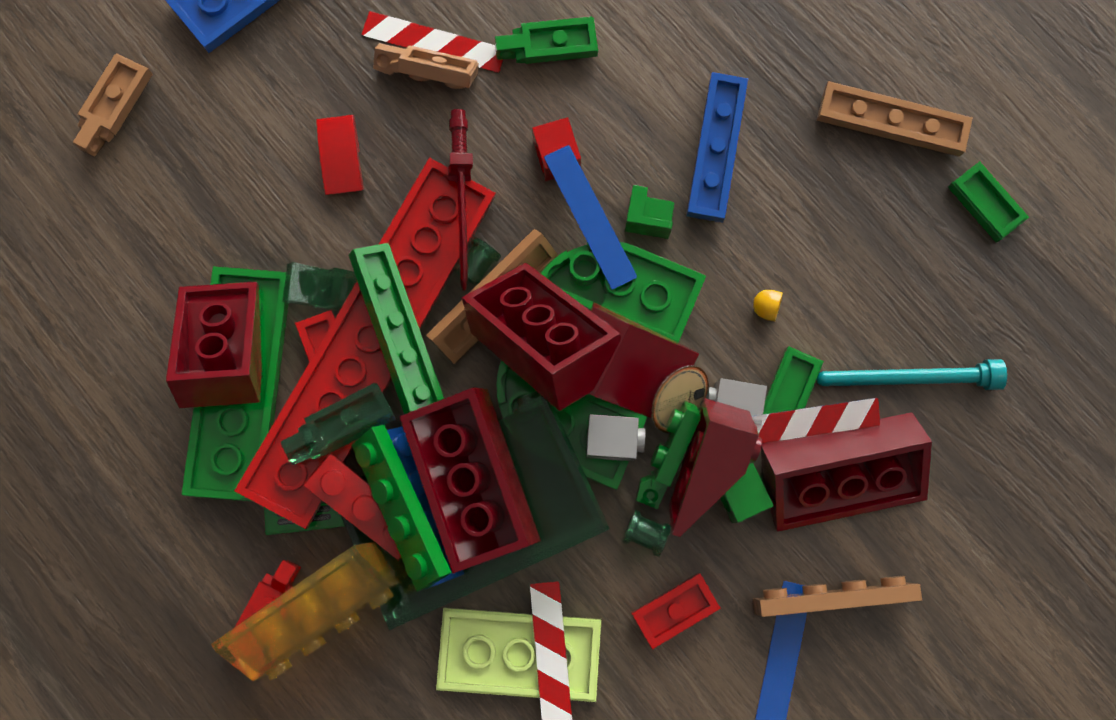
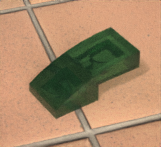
(317, 286)

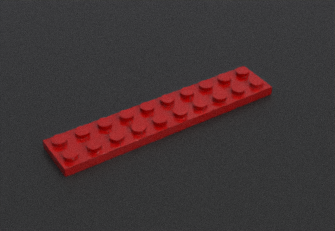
(350, 356)

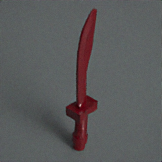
(460, 170)

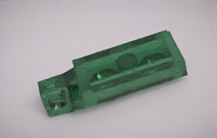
(338, 424)

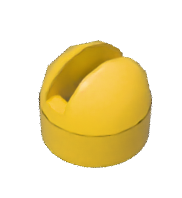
(767, 304)

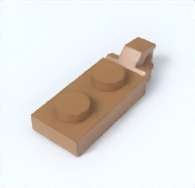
(425, 65)
(110, 103)

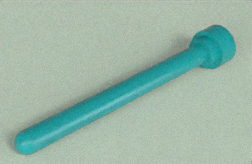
(989, 374)

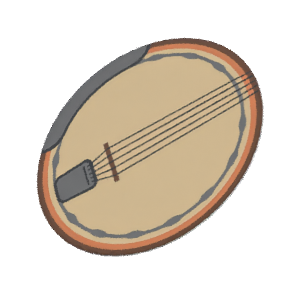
(684, 384)

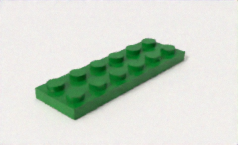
(229, 436)

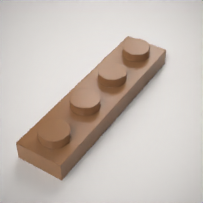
(894, 119)
(453, 333)
(852, 595)

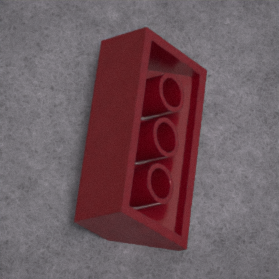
(541, 334)
(846, 472)
(469, 478)

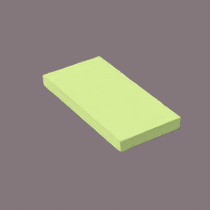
(498, 654)

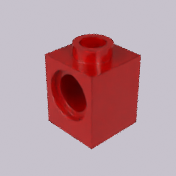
(551, 138)

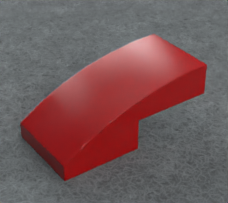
(339, 154)

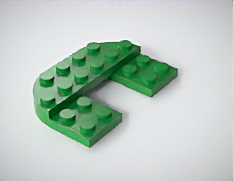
(656, 299)

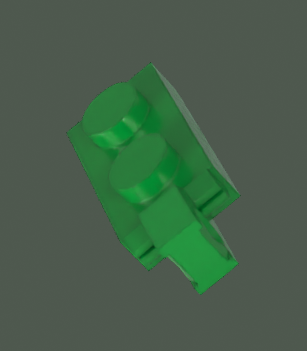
(549, 41)
(668, 457)

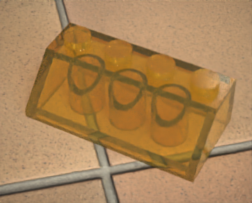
(308, 612)

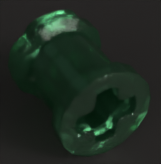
(479, 260)
(647, 533)

